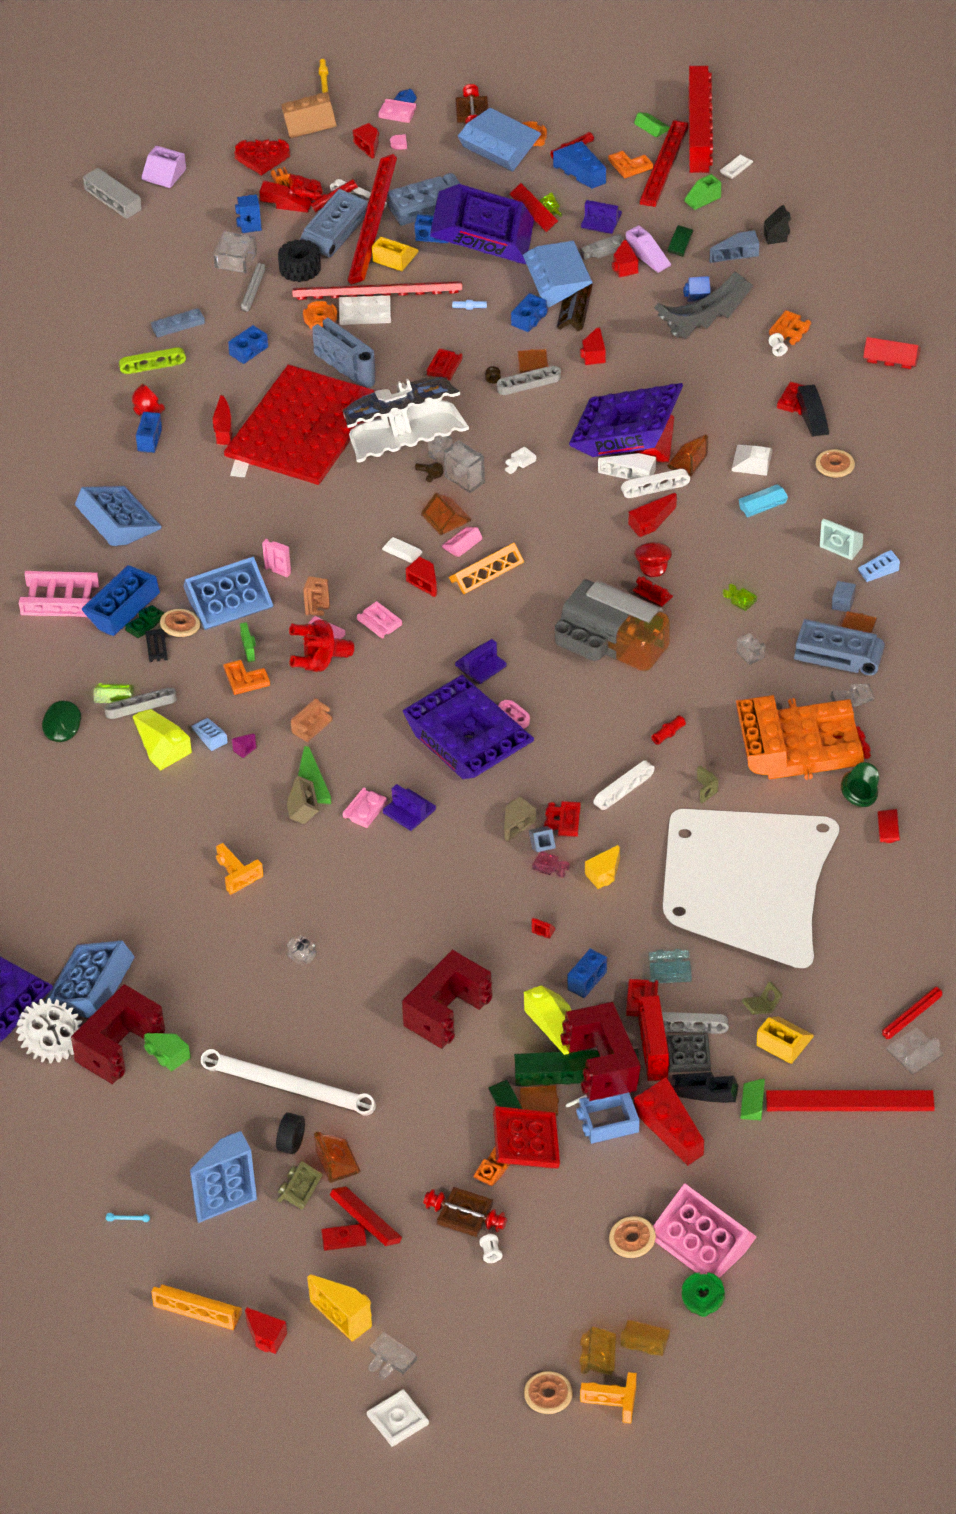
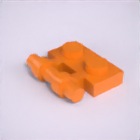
(786, 324)

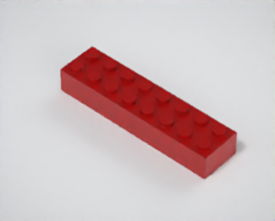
(700, 119)

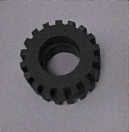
(299, 260)

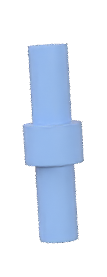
(469, 304)

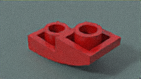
(888, 826)

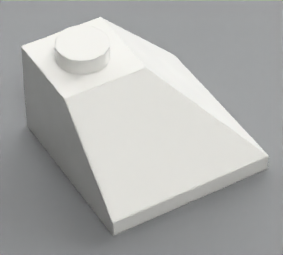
(752, 459)

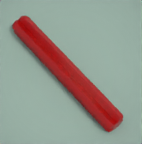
(912, 1012)

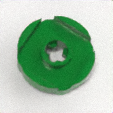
(703, 1305)

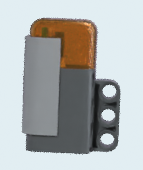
(612, 623)

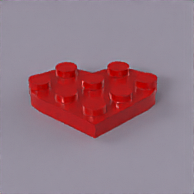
(262, 155)

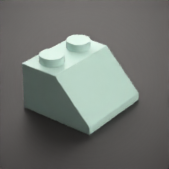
(840, 539)

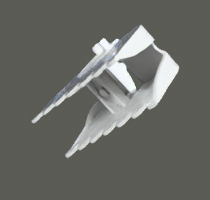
(413, 413)

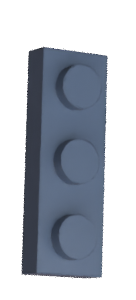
(177, 322)

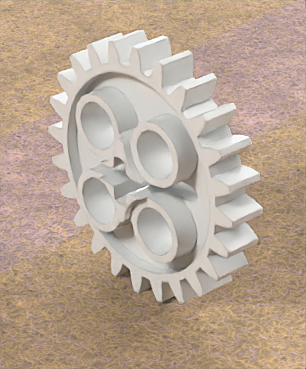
(48, 1031)

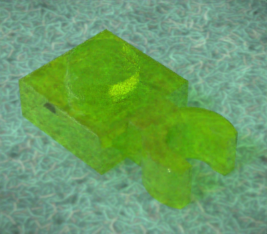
(551, 204)
(740, 598)

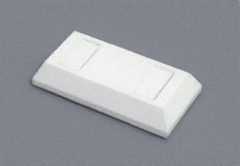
(736, 166)
(402, 550)

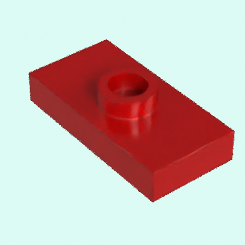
(343, 1237)

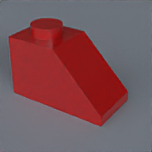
(366, 139)
(625, 260)
(593, 348)
(422, 575)
(266, 1330)

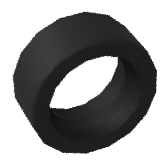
(290, 1133)

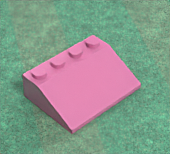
(701, 1234)

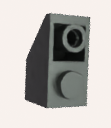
(776, 226)

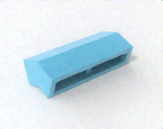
(763, 500)

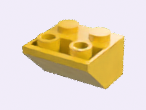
(392, 253)
(782, 1038)

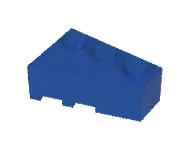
(580, 163)

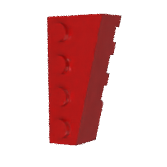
(668, 1119)

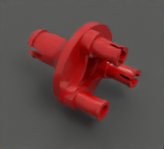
(319, 646)

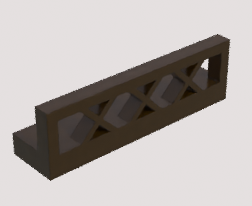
(574, 309)

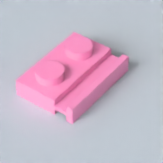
(397, 110)
(276, 557)
(379, 619)
(365, 807)

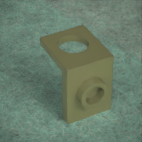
(709, 781)
(762, 1004)

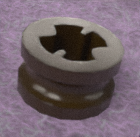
(492, 370)

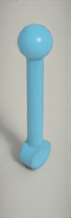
(110, 1217)

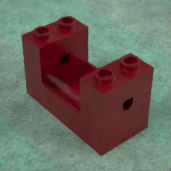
(427, 1004)
(97, 1040)
(618, 1065)

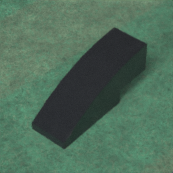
(812, 410)
(705, 1087)

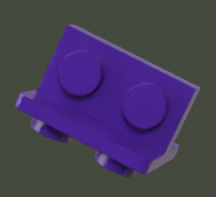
(600, 216)
(481, 662)
(408, 807)

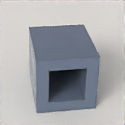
(843, 596)
(542, 839)

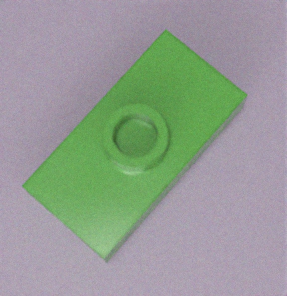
(248, 642)

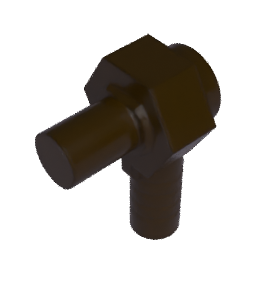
(434, 470)

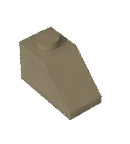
(302, 801)
(518, 817)

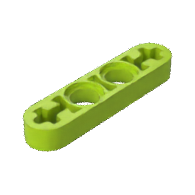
(152, 362)

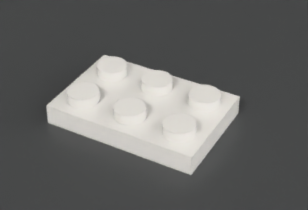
(364, 310)

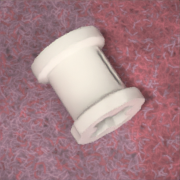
(777, 344)
(490, 1248)

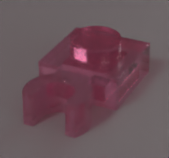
(548, 863)

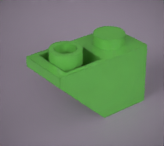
(704, 192)
(167, 1048)

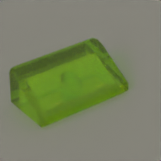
(112, 692)

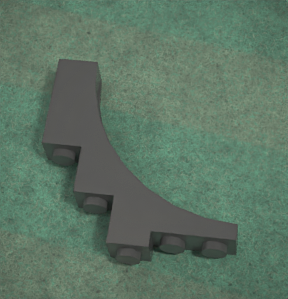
(703, 312)

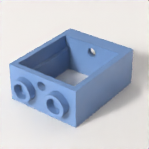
(613, 1130)

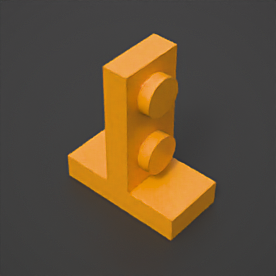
(239, 875)
(612, 1395)

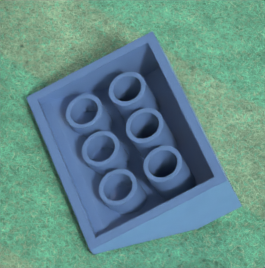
(498, 138)
(557, 270)
(116, 514)
(227, 593)
(91, 976)
(223, 1178)

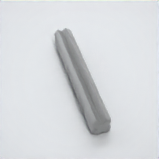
(252, 287)

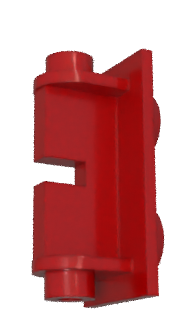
(652, 592)

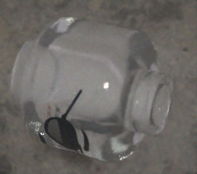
(301, 950)

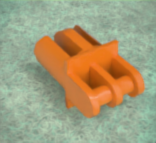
(281, 176)

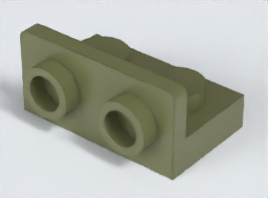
(300, 1185)

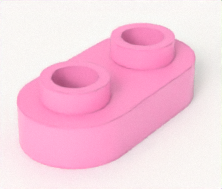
(515, 712)

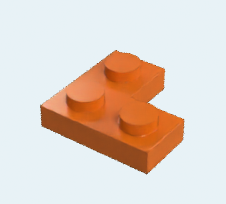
(629, 167)
(245, 681)

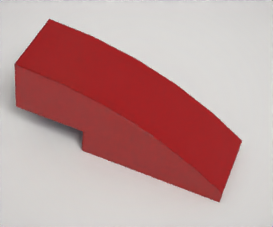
(283, 197)
(222, 422)

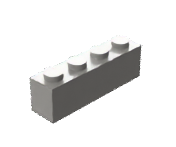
(112, 193)

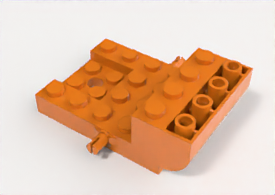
(798, 737)

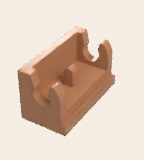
(316, 595)
(311, 720)

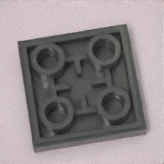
(688, 1053)

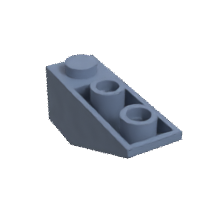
(736, 247)

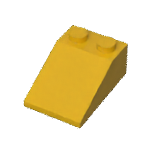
(341, 1305)

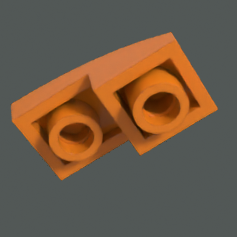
(490, 1170)

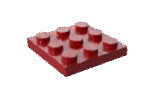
(526, 1137)

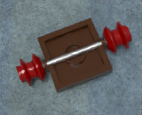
(470, 104)
(465, 1211)

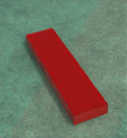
(534, 206)
(365, 1216)

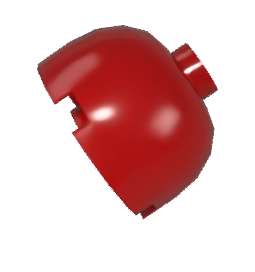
(145, 401)

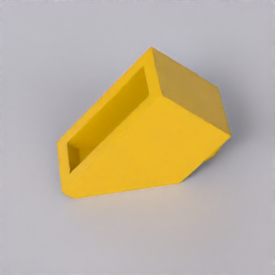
(603, 867)

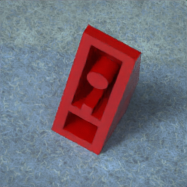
(651, 515)

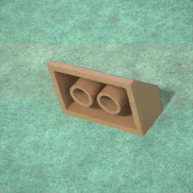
(308, 115)

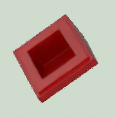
(542, 928)

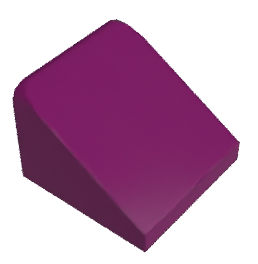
(244, 744)

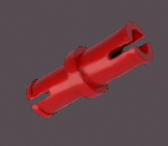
(668, 730)

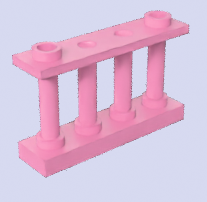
(57, 606)

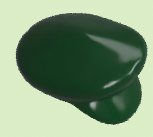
(61, 721)
(861, 785)

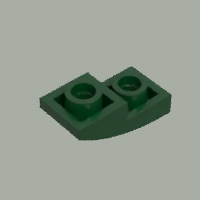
(680, 240)
(147, 621)
(504, 1095)

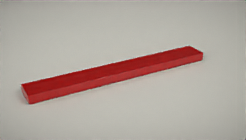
(664, 163)
(850, 1100)

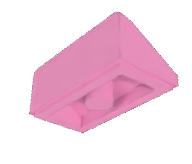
(463, 541)

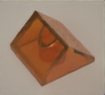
(690, 455)
(444, 514)
(335, 1157)

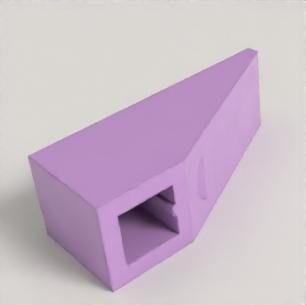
(647, 249)

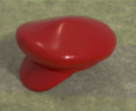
(653, 558)

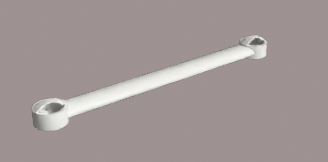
(288, 1082)

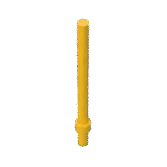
(323, 72)

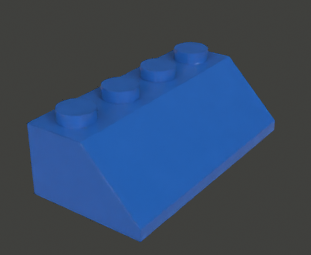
(121, 599)

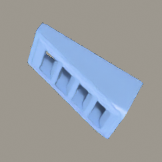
(888, 559)
(214, 742)

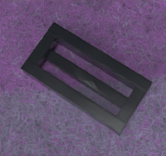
(158, 656)

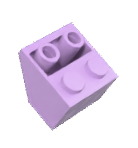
(164, 166)

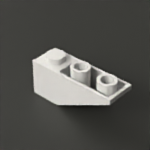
(628, 466)

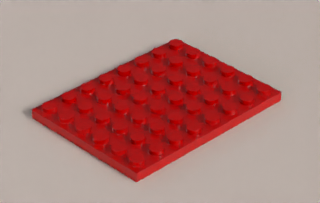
(298, 425)

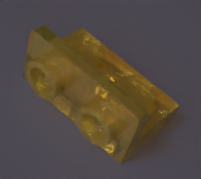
(645, 1338)
(598, 1351)

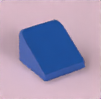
(406, 96)

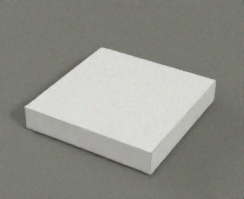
(397, 1417)

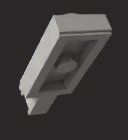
(603, 247)

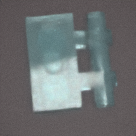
(670, 971)

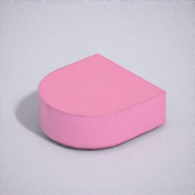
(398, 142)

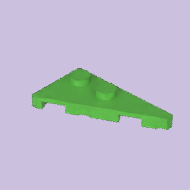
(310, 771)

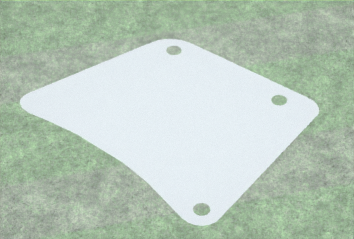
(747, 879)

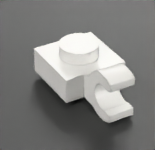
(522, 458)

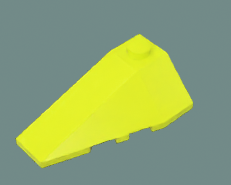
(161, 738)
(548, 1012)

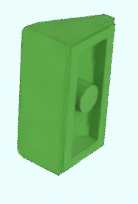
(651, 124)
(752, 1100)

